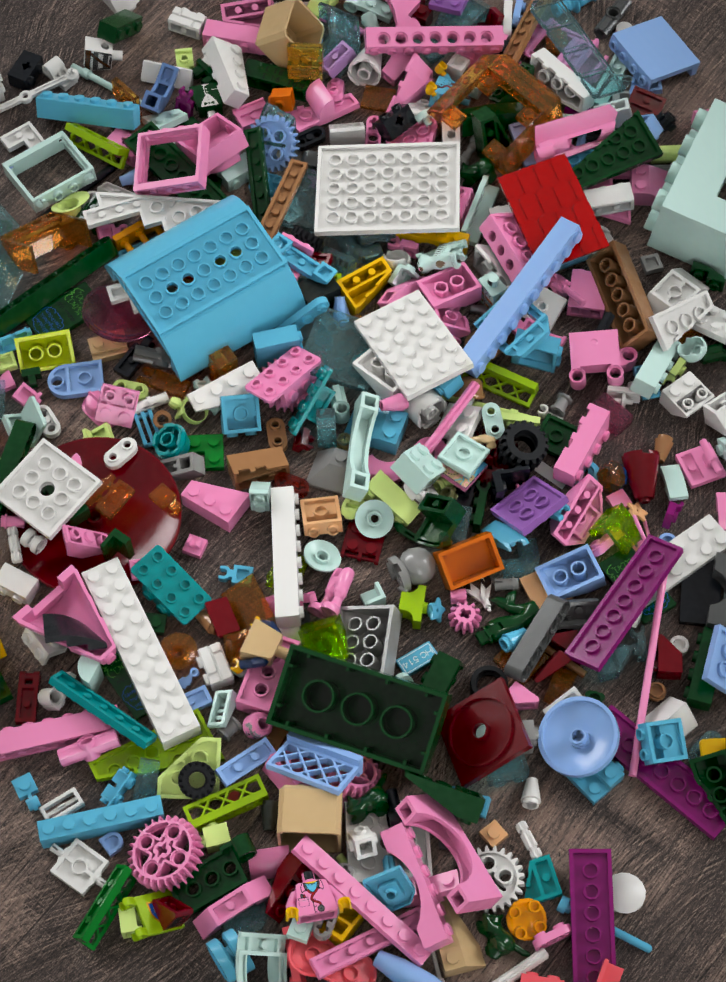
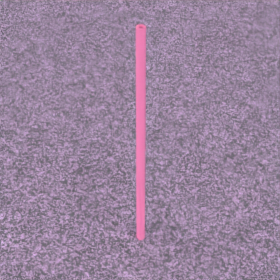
(647, 676)

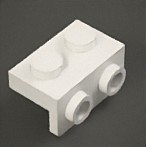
(41, 650)

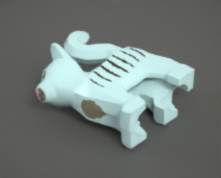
(442, 257)

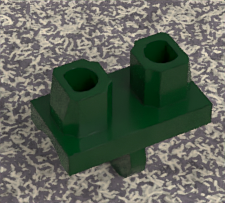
(203, 70)

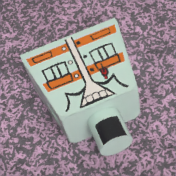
(491, 289)

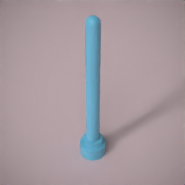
(564, 906)

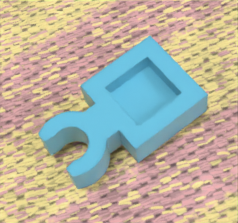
(235, 575)

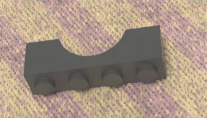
(717, 612)

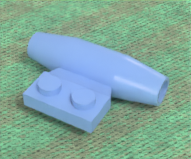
(400, 969)

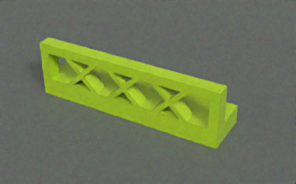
(100, 142)
(511, 378)
(230, 810)

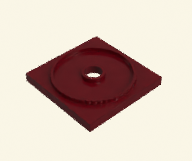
(500, 744)

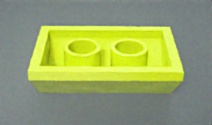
(45, 350)

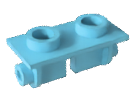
(7, 342)
(124, 781)

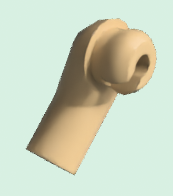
(485, 439)

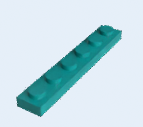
(103, 709)

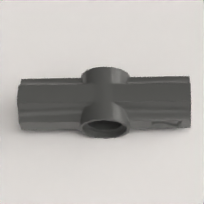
(611, 18)
(155, 357)

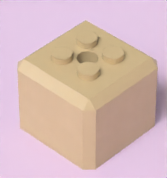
(287, 23)
(311, 813)

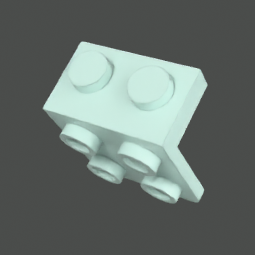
(30, 413)

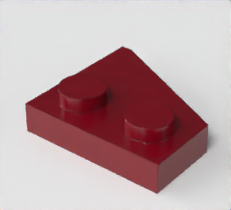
(646, 102)

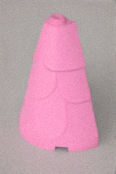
(72, 600)

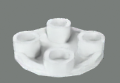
(627, 893)

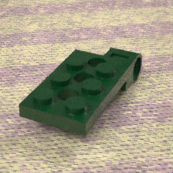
(236, 852)

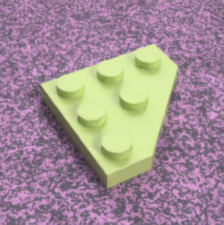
(203, 750)

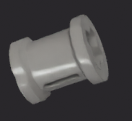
(561, 404)
(231, 728)

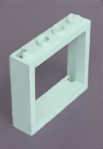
(38, 154)

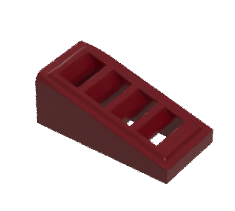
(553, 664)

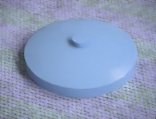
(578, 737)

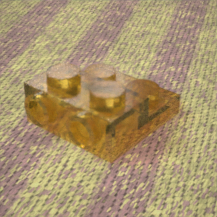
(305, 61)

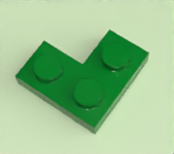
(212, 447)

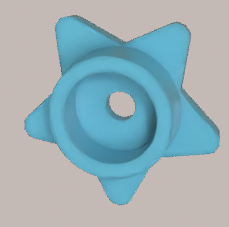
(435, 610)

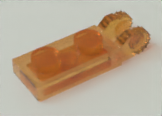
(164, 382)

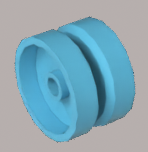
(225, 956)

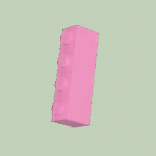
(234, 33)

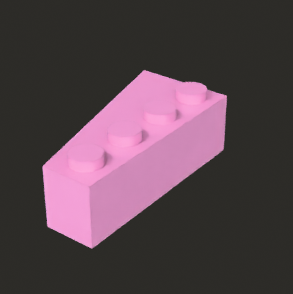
(583, 446)

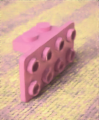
(285, 378)

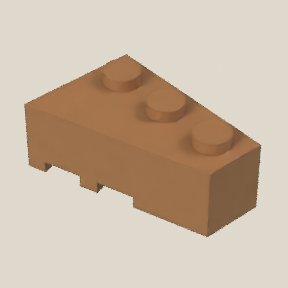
(256, 466)

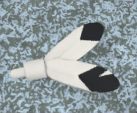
(481, 595)

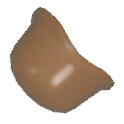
(467, 380)

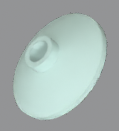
(367, 526)
(322, 555)

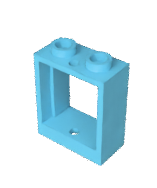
(544, 357)

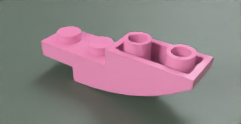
(443, 882)

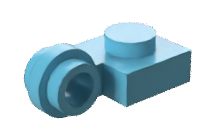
(25, 788)

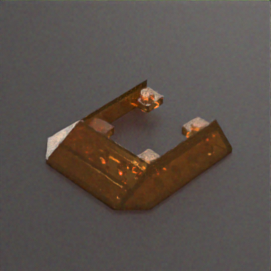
(487, 74)

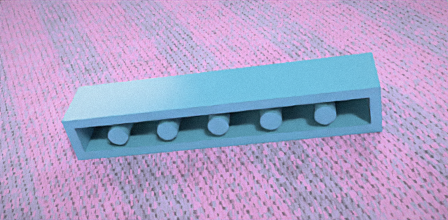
(88, 110)
(100, 821)

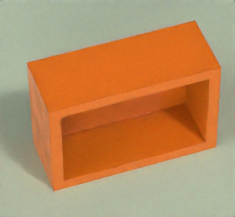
(468, 560)

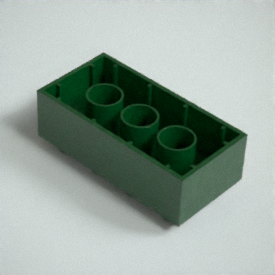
(359, 709)

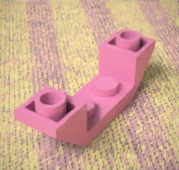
(231, 905)

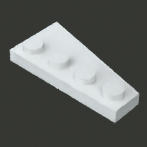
(676, 320)
(228, 384)

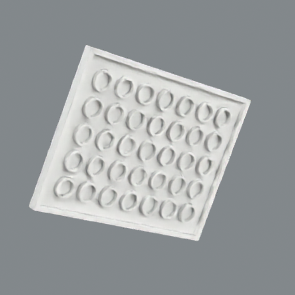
(388, 189)

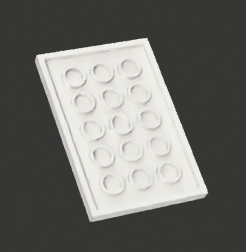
(413, 345)

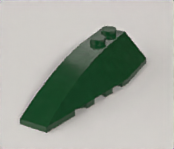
(505, 112)

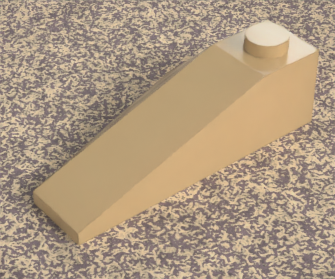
(464, 952)

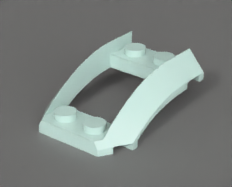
(262, 945)

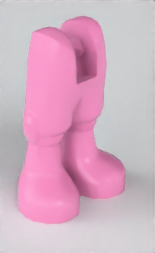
(335, 593)

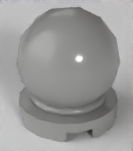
(413, 568)

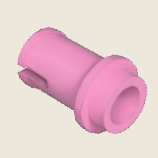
(9, 521)

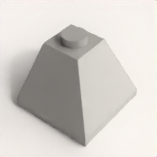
(329, 470)

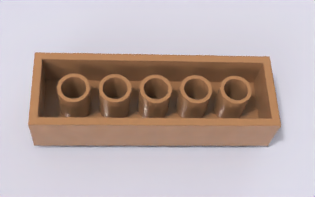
(623, 295)

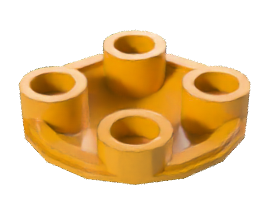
(526, 919)

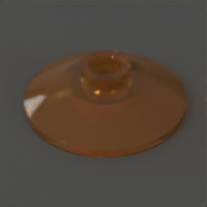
(179, 643)

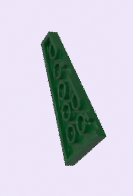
(620, 152)

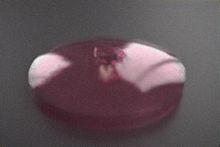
(112, 321)

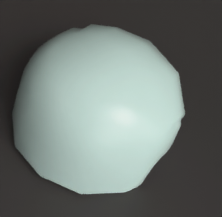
(692, 349)

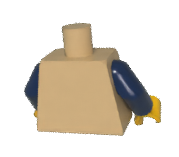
(260, 646)

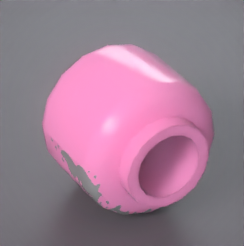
(256, 726)

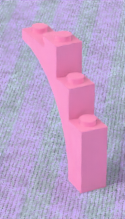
(402, 12)

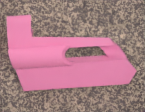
(556, 136)

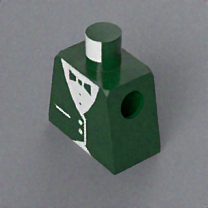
(207, 100)

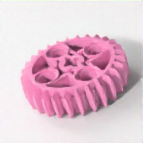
(165, 853)

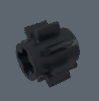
(667, 121)

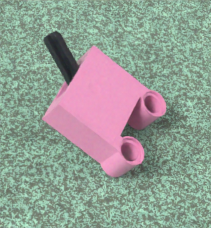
(595, 353)

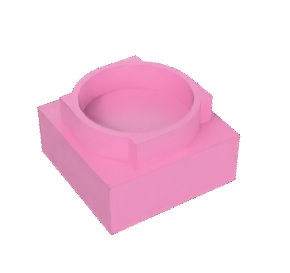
(224, 146)

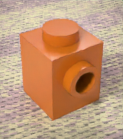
(282, 98)

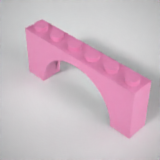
(476, 886)

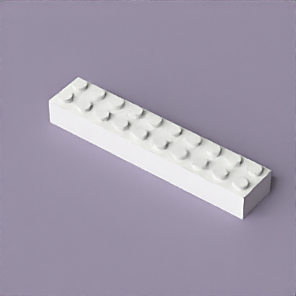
(141, 654)

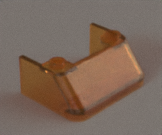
(43, 236)

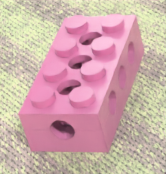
(506, 242)
(256, 681)

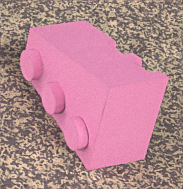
(245, 11)
(216, 503)

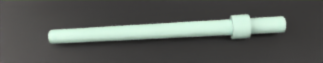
(87, 74)

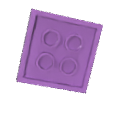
(529, 505)

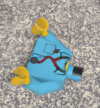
(442, 84)

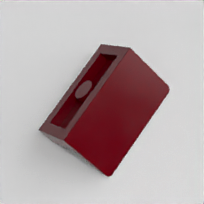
(222, 616)

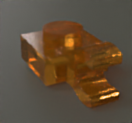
(165, 497)

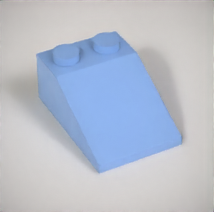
(571, 574)

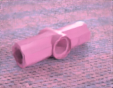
(88, 747)

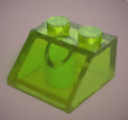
(326, 636)

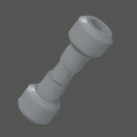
(467, 154)

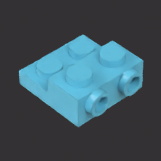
(240, 415)
(662, 741)
(599, 784)

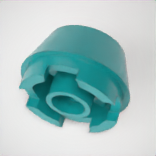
(171, 441)

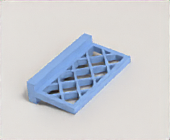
(319, 753)

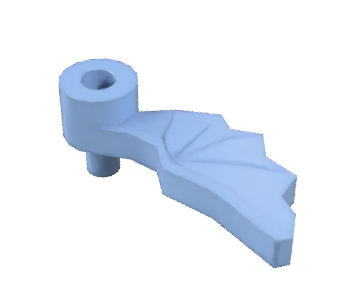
(186, 681)

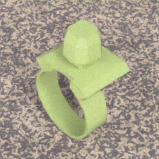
(176, 403)

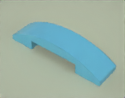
(302, 263)

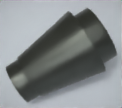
(269, 814)

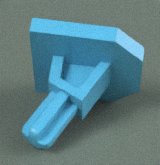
(391, 886)

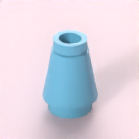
(510, 640)

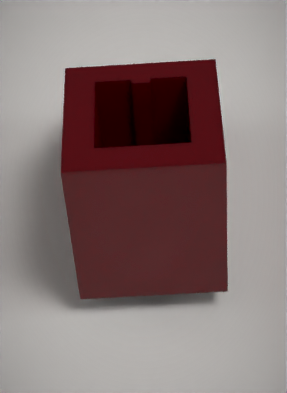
(668, 660)

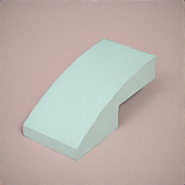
(674, 482)

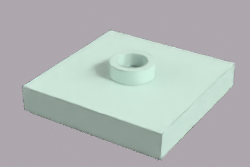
(463, 454)

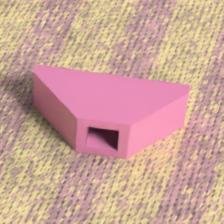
(82, 542)

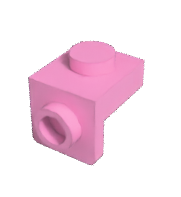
(24, 392)

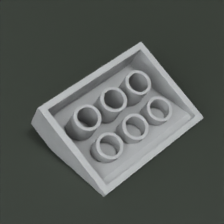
(372, 635)

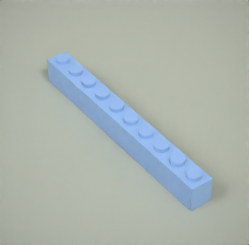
(521, 294)

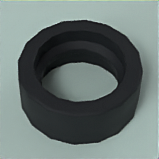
(485, 671)

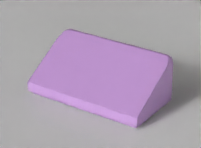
(338, 59)

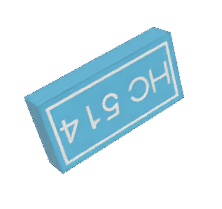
(416, 659)

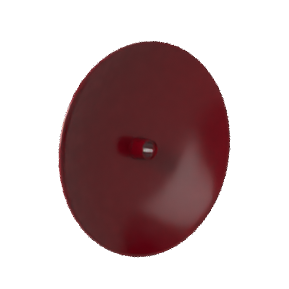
(137, 519)

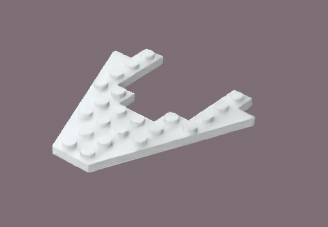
(153, 212)

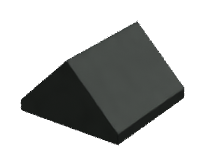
(313, 289)

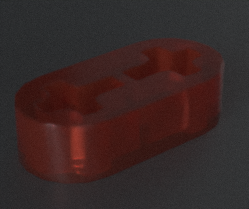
(292, 480)

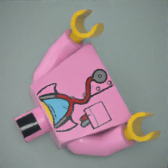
(315, 900)

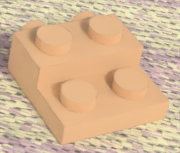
(321, 516)

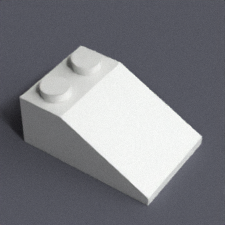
(375, 374)

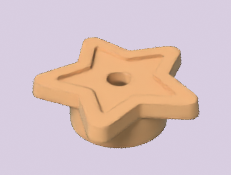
(635, 509)

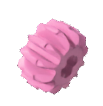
(461, 622)

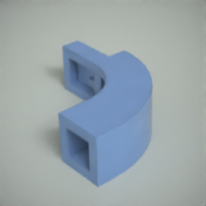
(162, 90)

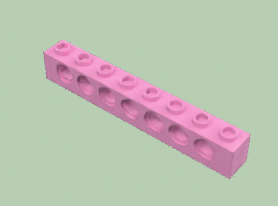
(440, 33)

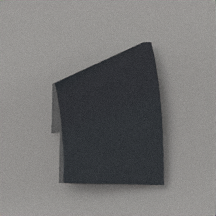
(68, 629)

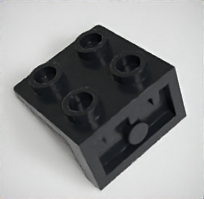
(506, 479)

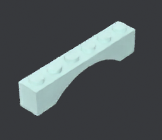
(357, 471)

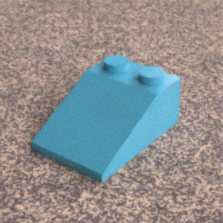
(387, 430)

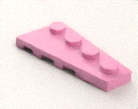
(307, 118)

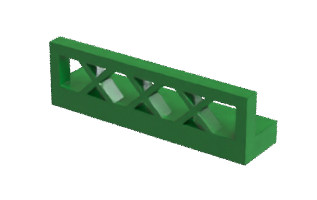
(102, 906)

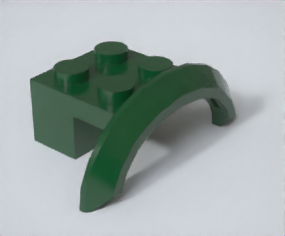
(441, 520)

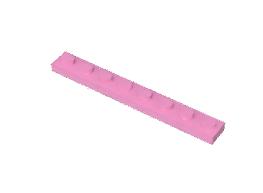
(362, 900)

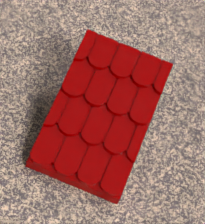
(544, 194)

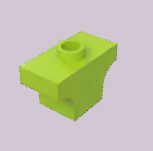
(413, 605)

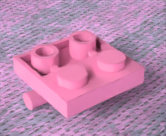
(116, 405)
(700, 465)

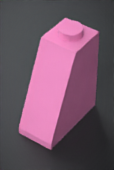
(586, 287)

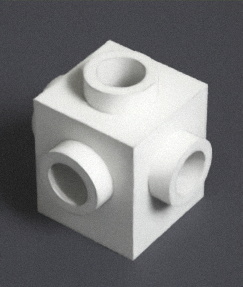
(362, 842)

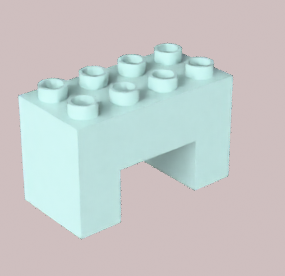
(687, 212)

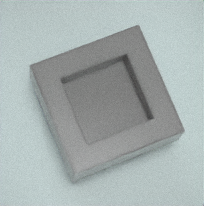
(651, 264)

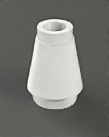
(531, 794)

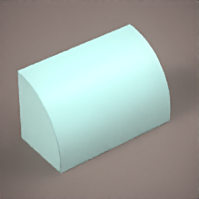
(90, 673)

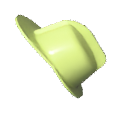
(71, 204)

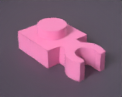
(109, 230)

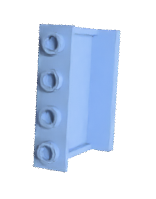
(653, 52)

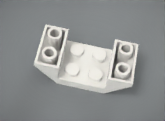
(674, 288)

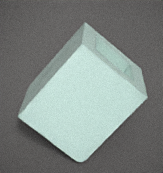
(374, 597)

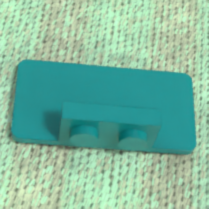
(318, 397)
(169, 586)

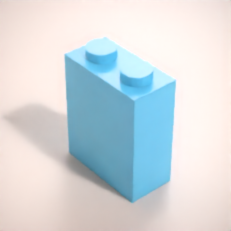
(275, 343)

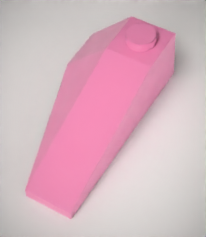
(414, 84)

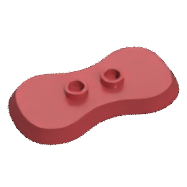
(300, 953)

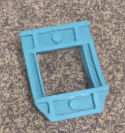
(530, 338)

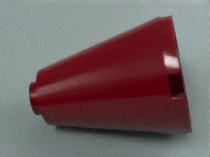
(642, 473)

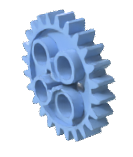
(274, 127)

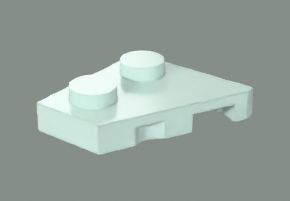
(166, 119)

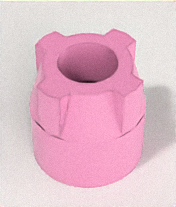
(458, 595)

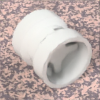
(33, 541)

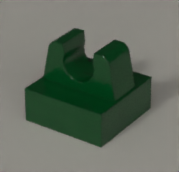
(32, 376)

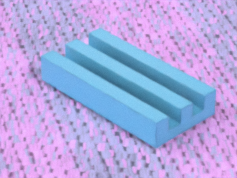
(144, 416)

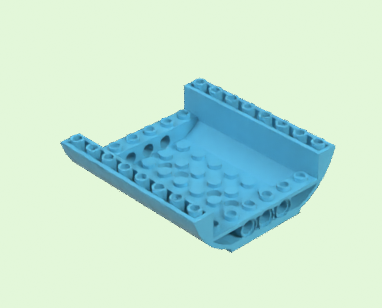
(223, 300)

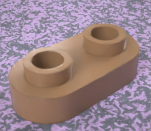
(276, 433)

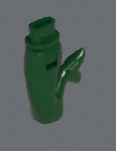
(521, 618)

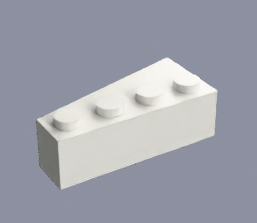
(228, 70)
(561, 80)

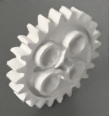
(503, 866)

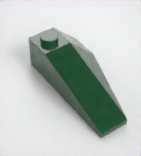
(711, 776)
(459, 801)

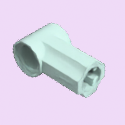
(340, 404)

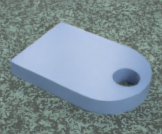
(76, 379)

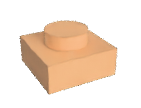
(493, 834)

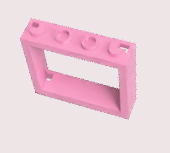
(175, 185)

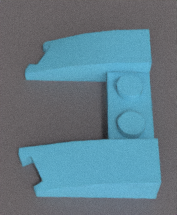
(506, 537)

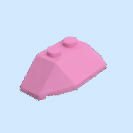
(586, 508)

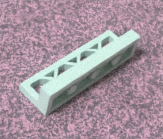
(479, 210)

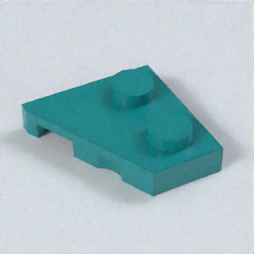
(542, 880)

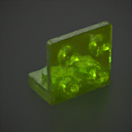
(619, 526)

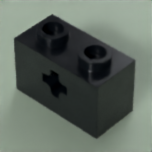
(25, 70)
(395, 122)

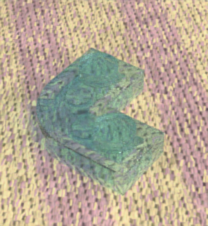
(525, 564)
(250, 921)

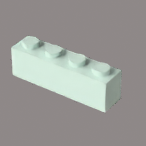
(654, 370)

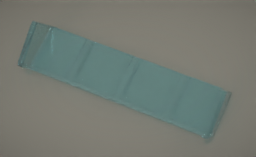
(578, 49)

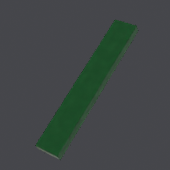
(257, 171)

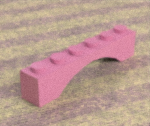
(432, 925)

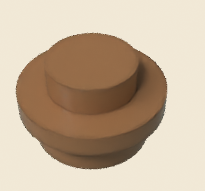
(657, 691)

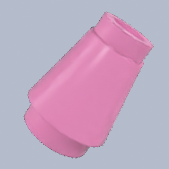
(394, 403)

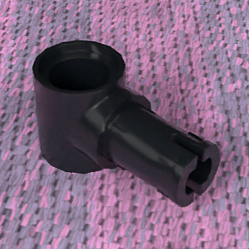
(393, 801)

